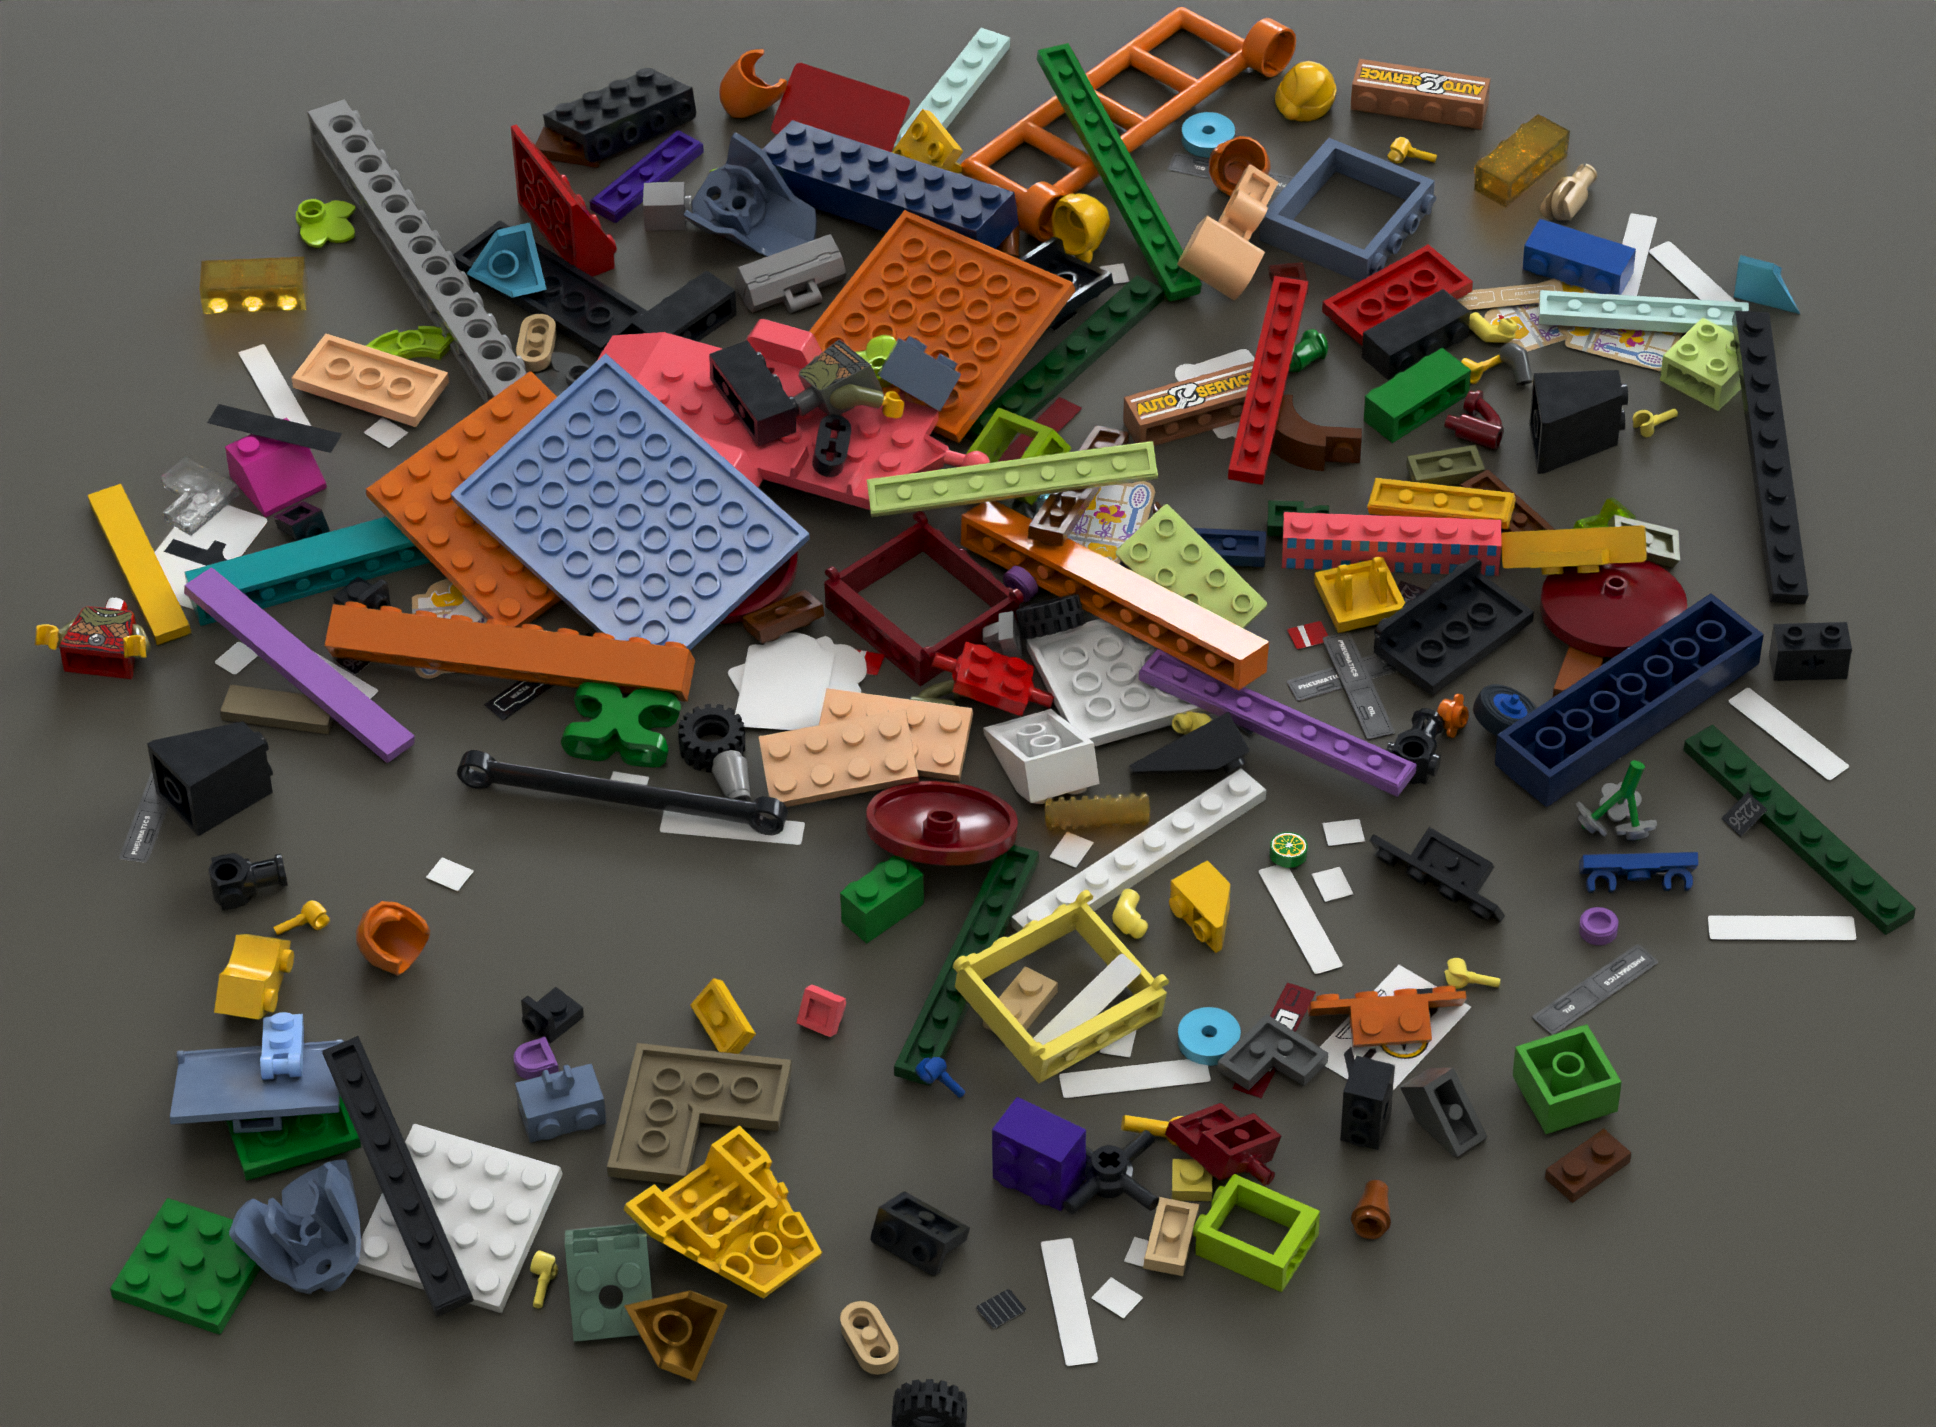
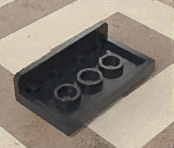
(624, 113)
(1087, 278)
(1450, 627)

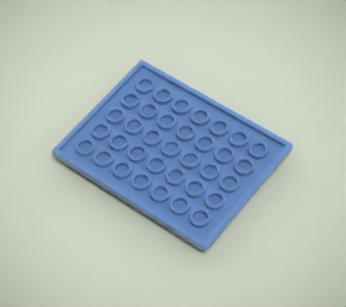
(629, 513)

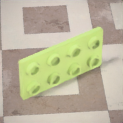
(1184, 563)

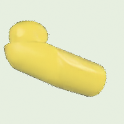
(1126, 916)

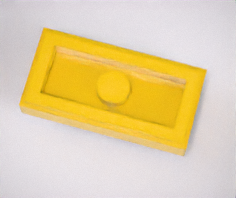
(722, 1018)

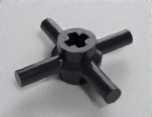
(1111, 1173)

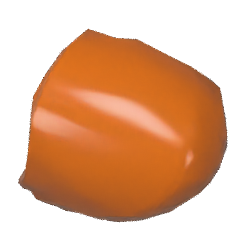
(745, 93)
(1232, 158)
(391, 936)

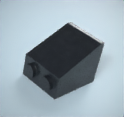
(1575, 415)
(211, 773)

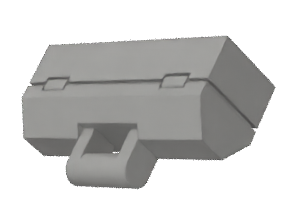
(790, 272)

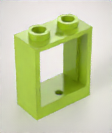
(1002, 430)
(1244, 1258)

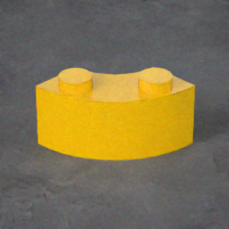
(253, 976)

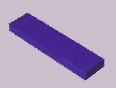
(656, 166)

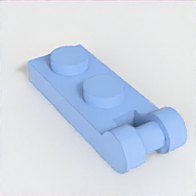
(282, 1045)

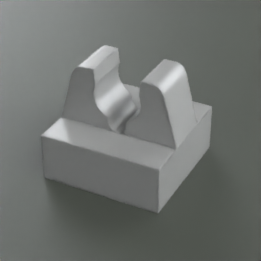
(1004, 636)

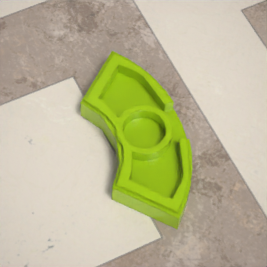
(410, 344)

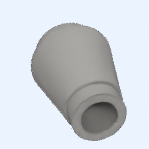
(732, 775)

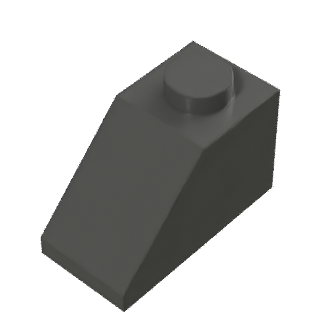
(1444, 1109)

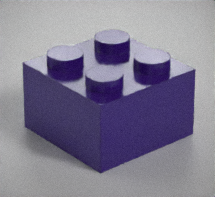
(1038, 1153)

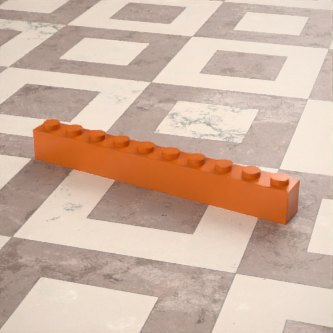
(1119, 596)
(506, 651)

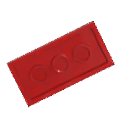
(1394, 291)

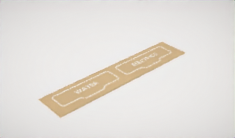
(1507, 295)

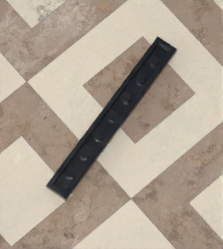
(397, 1176)

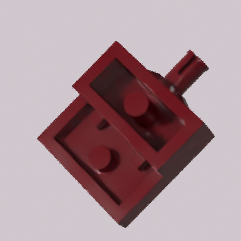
(1226, 1142)

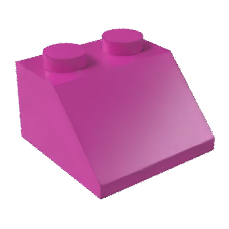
(273, 472)

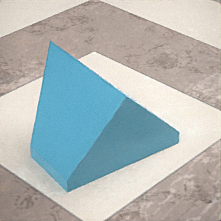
(510, 262)
(1762, 284)

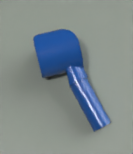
(934, 1069)

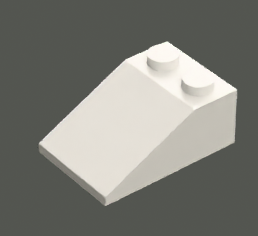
(1044, 755)

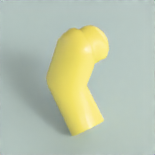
(1493, 333)
(1189, 722)

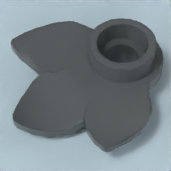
(565, 371)

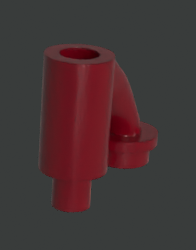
(1479, 431)

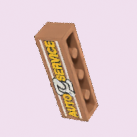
(1420, 94)
(1187, 406)

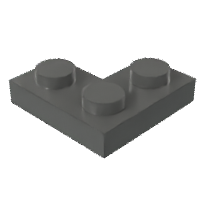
(1269, 1046)

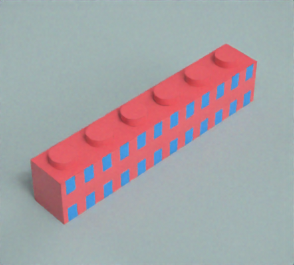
(1403, 541)

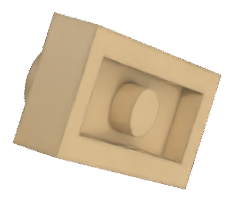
(1027, 996)
(1171, 1236)

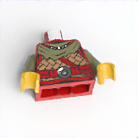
(98, 641)

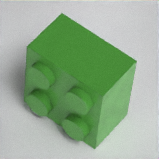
(1566, 1079)

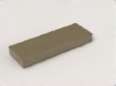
(274, 709)

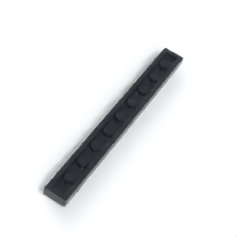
(1770, 458)

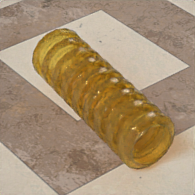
(1097, 811)

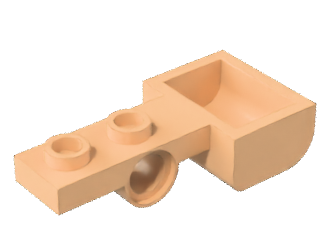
(1221, 249)

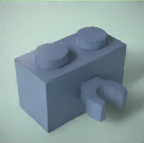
(920, 373)
(560, 1102)

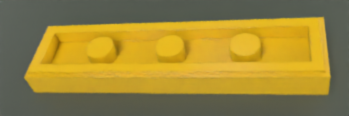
(1439, 501)

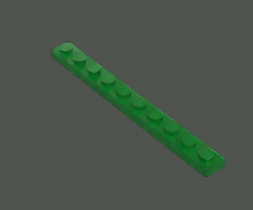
(1118, 170)

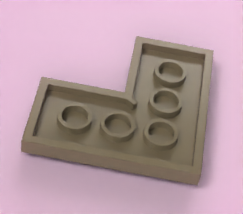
(676, 1092)

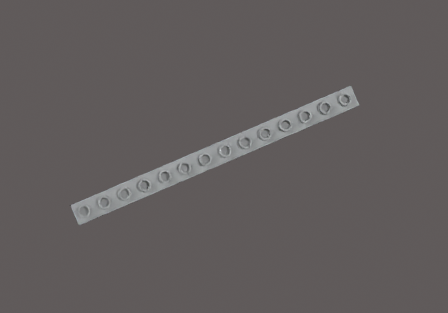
(415, 249)

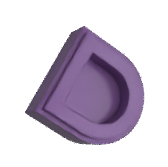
(534, 1058)

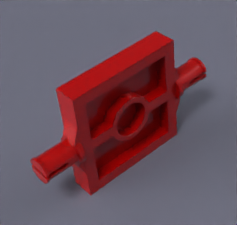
(993, 678)

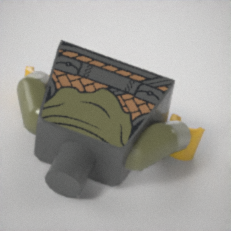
(842, 381)

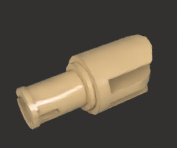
(1568, 194)

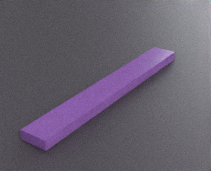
(299, 665)
(1280, 723)

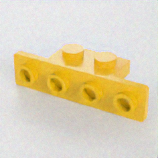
(1573, 547)

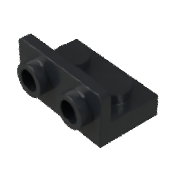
(917, 1232)

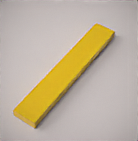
(139, 564)

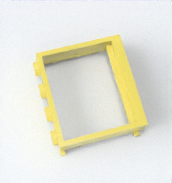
(1083, 1040)

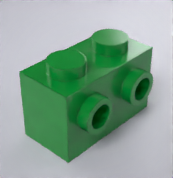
(881, 898)

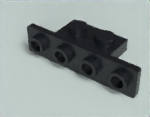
(1447, 865)

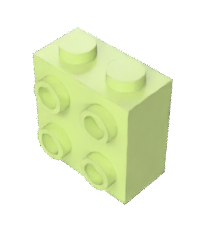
(1703, 365)

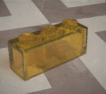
(1521, 160)
(253, 285)

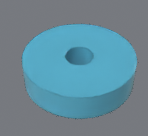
(1205, 131)
(1207, 1022)

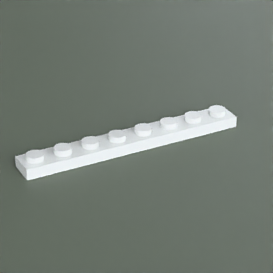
(1152, 847)

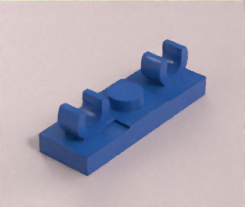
(1638, 868)

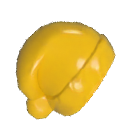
(1306, 92)
(1080, 224)

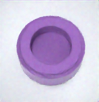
(1021, 579)
(1598, 926)

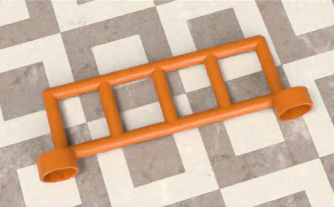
(1264, 49)

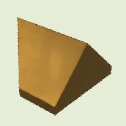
(678, 1329)

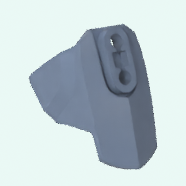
(769, 212)
(307, 1232)

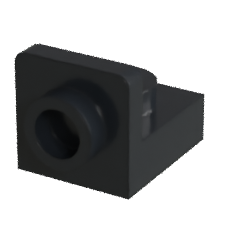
(302, 521)
(365, 593)
(551, 1014)

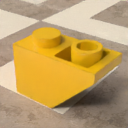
(1203, 902)

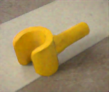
(1402, 147)
(1478, 368)
(311, 913)

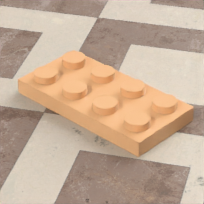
(370, 380)
(936, 729)
(839, 758)

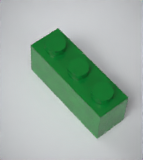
(1416, 395)

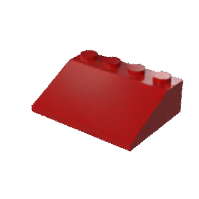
(558, 210)

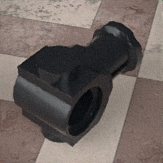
(1420, 744)
(237, 879)

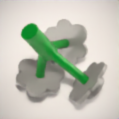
(1619, 802)

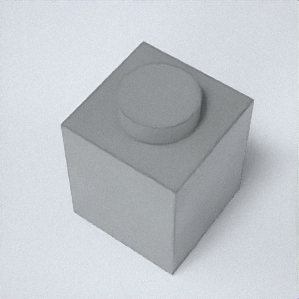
(665, 205)

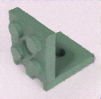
(604, 1258)

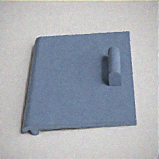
(230, 1087)

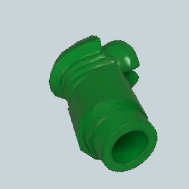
(1312, 346)

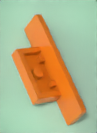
(1388, 1018)

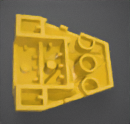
(731, 1217)

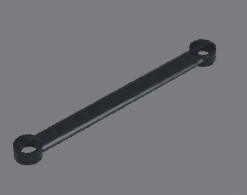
(622, 792)

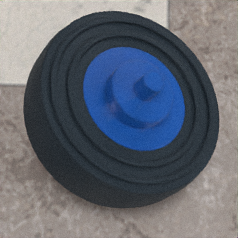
(1500, 707)

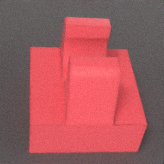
(821, 1010)

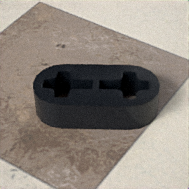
(826, 444)

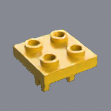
(930, 143)
(1359, 594)

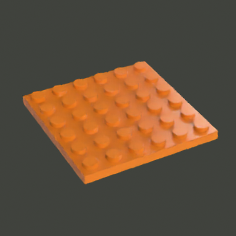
(956, 301)
(421, 507)

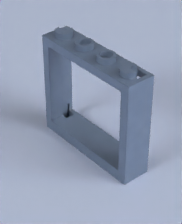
(1353, 262)

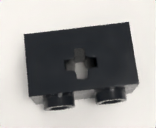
(1810, 651)
(1367, 1102)

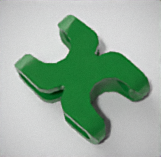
(621, 724)

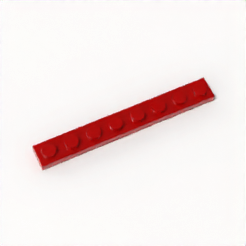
(1268, 381)

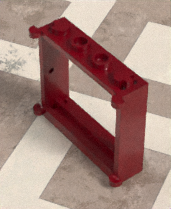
(885, 636)

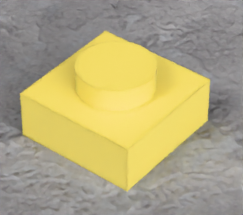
(1190, 1181)

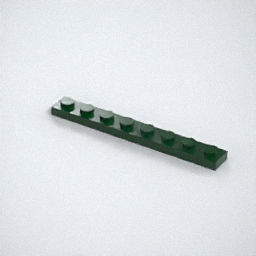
(1075, 352)
(1801, 830)
(983, 926)

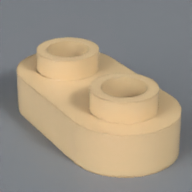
(536, 341)
(870, 1341)

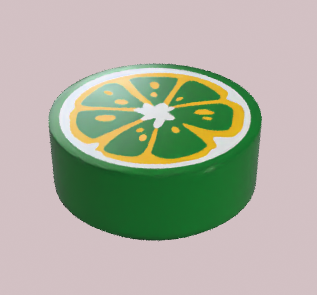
(1288, 849)

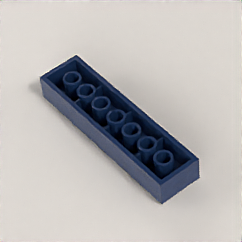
(879, 185)
(1628, 699)

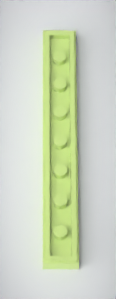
(1012, 479)

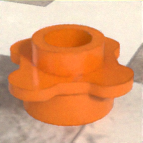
(1453, 714)

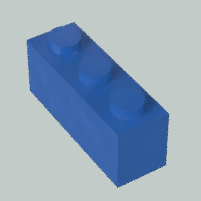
(1578, 258)

